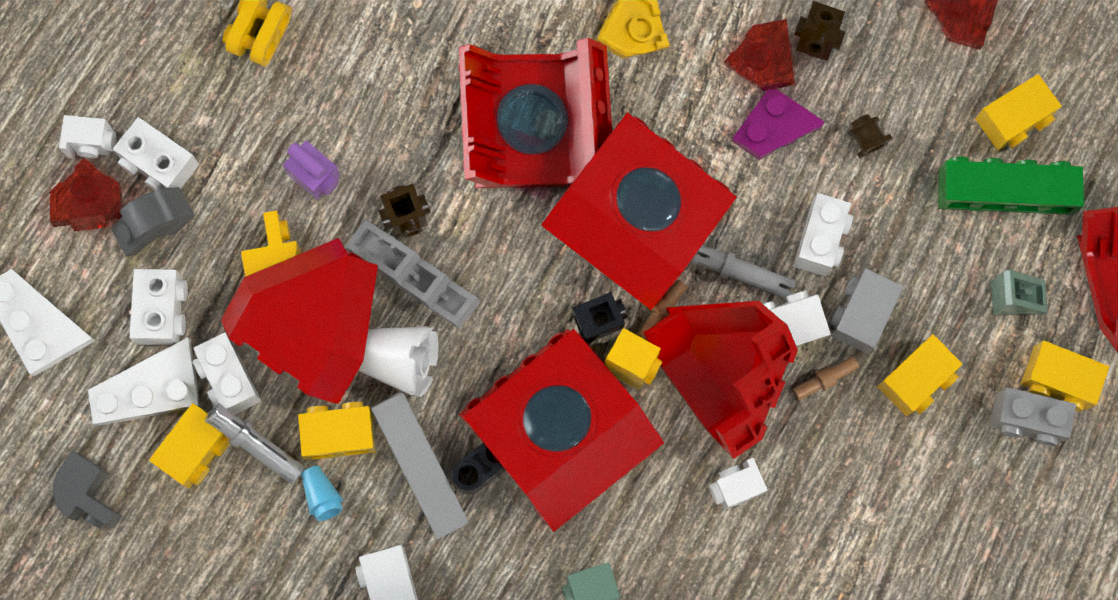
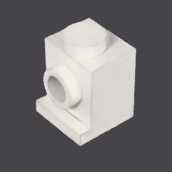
(86, 137)
(738, 485)

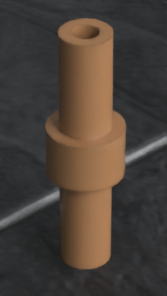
(659, 311)
(825, 378)

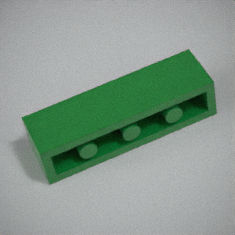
(1010, 186)

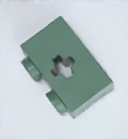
(591, 584)

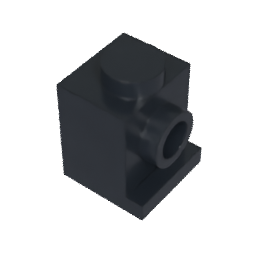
(605, 305)

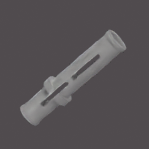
(743, 271)
(246, 437)

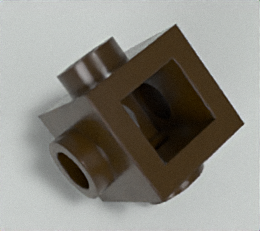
(820, 31)
(404, 199)

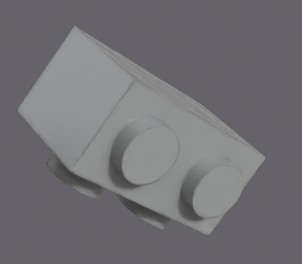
(865, 311)
(1033, 416)

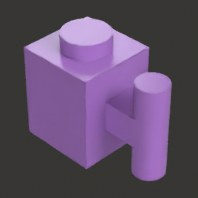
(311, 170)

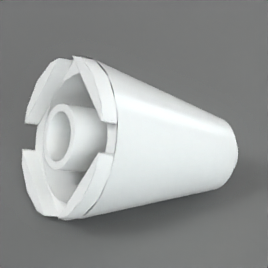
(401, 357)

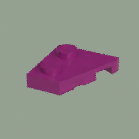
(775, 124)

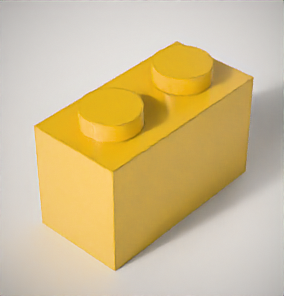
(1019, 112)
(633, 360)
(1064, 375)
(921, 376)
(336, 431)
(190, 448)

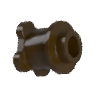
(868, 135)

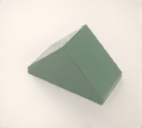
(1018, 294)

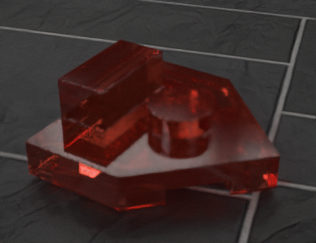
(964, 20)
(765, 56)
(85, 199)

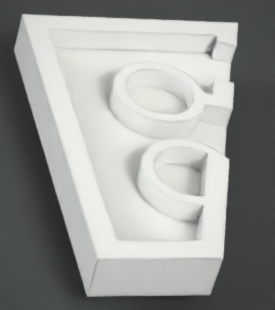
(36, 326)
(149, 388)

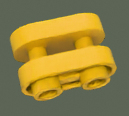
(241, 34)

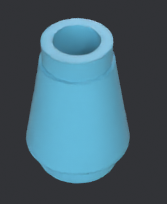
(321, 495)

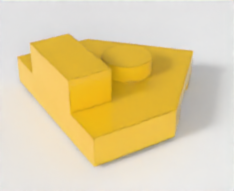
(633, 29)

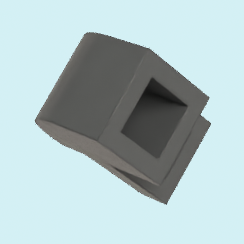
(151, 216)
(75, 491)

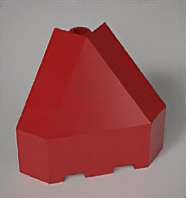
(308, 317)
(726, 366)

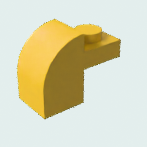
(277, 249)

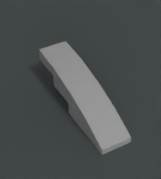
(413, 274)
(419, 465)

